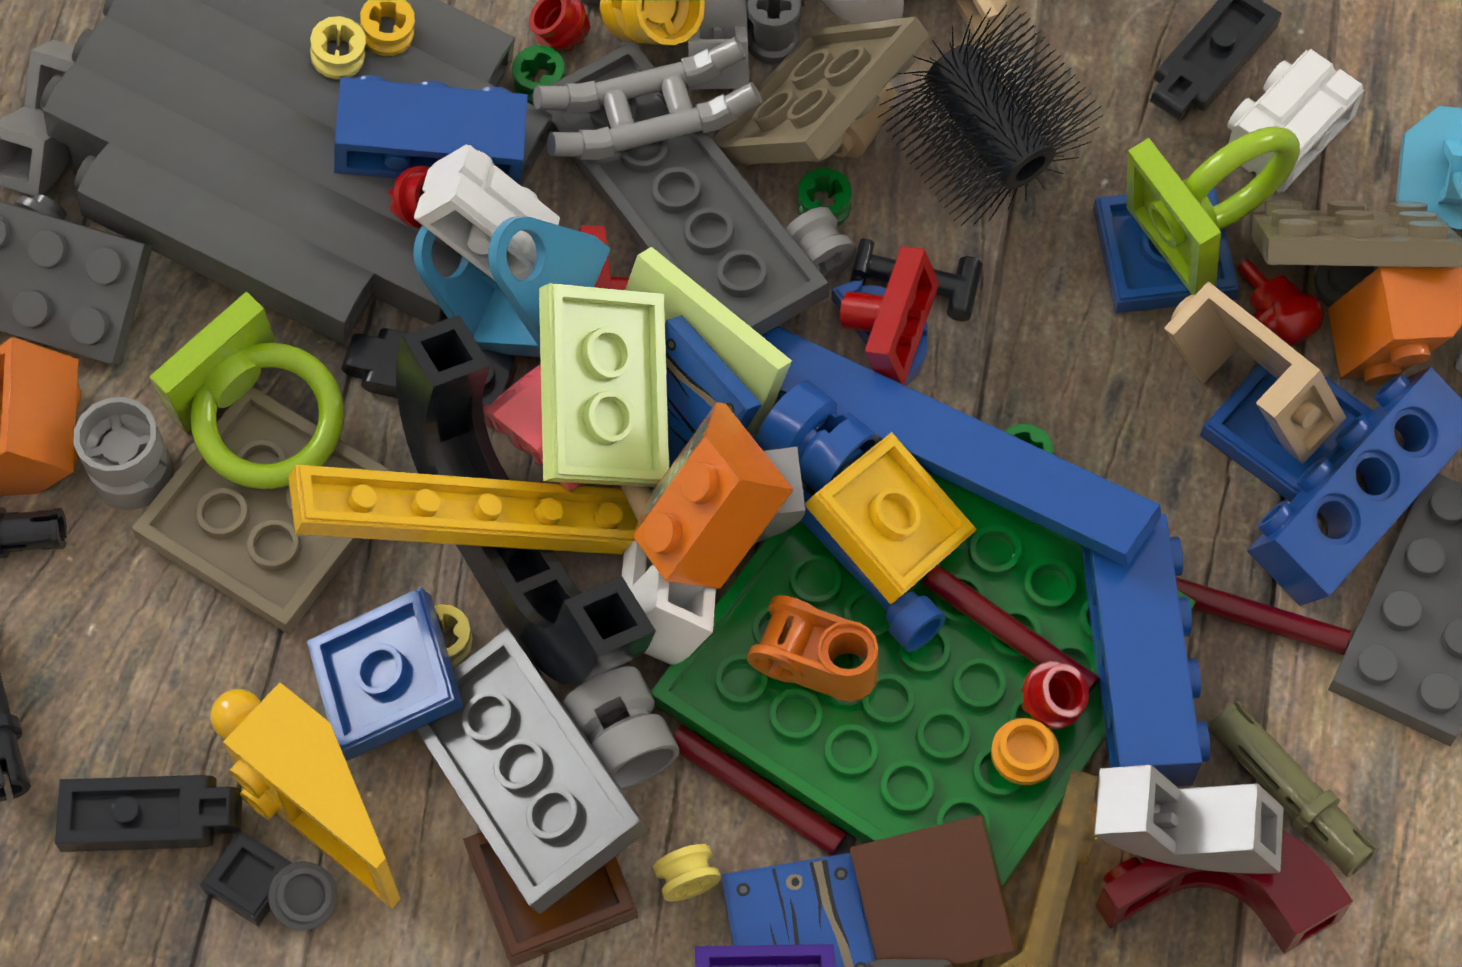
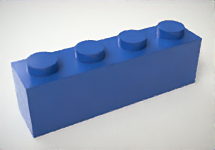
(1143, 659)

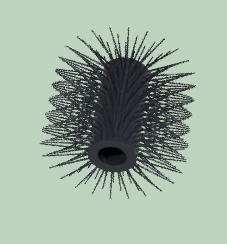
(990, 115)

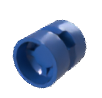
(823, 439)

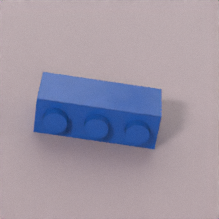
(404, 125)

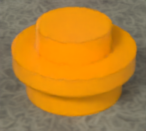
(1024, 751)

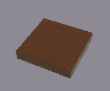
(934, 894)
(586, 910)

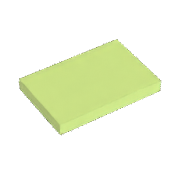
(741, 348)
(603, 386)

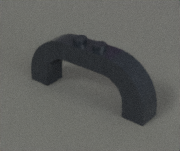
(444, 424)

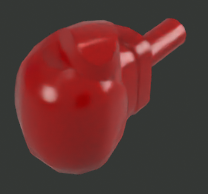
(1282, 305)

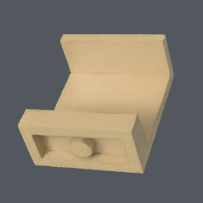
(1297, 406)

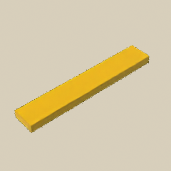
(459, 510)

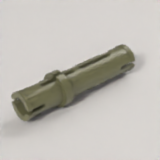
(1306, 803)

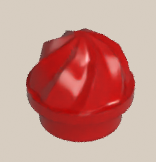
(559, 23)
(406, 194)
(1055, 694)

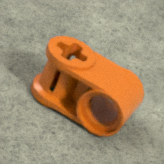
(804, 643)

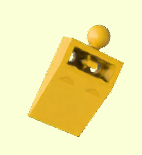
(296, 769)

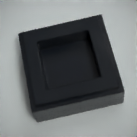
(244, 877)

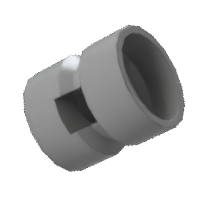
(123, 452)
(618, 724)

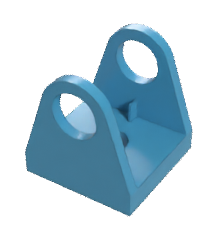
(506, 312)

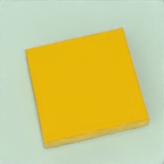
(890, 517)

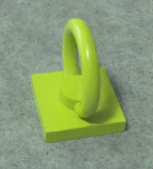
(1179, 213)
(221, 368)

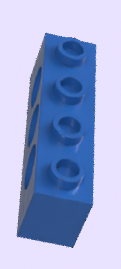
(1291, 543)

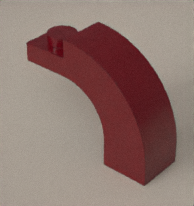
(1289, 903)

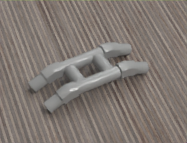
(670, 80)

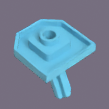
(1433, 165)

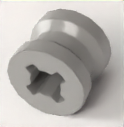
(821, 242)

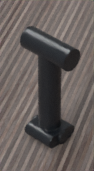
(958, 287)

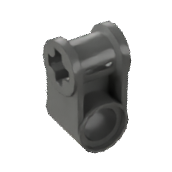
(773, 28)

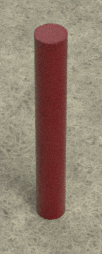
(1265, 617)
(1000, 622)
(759, 791)

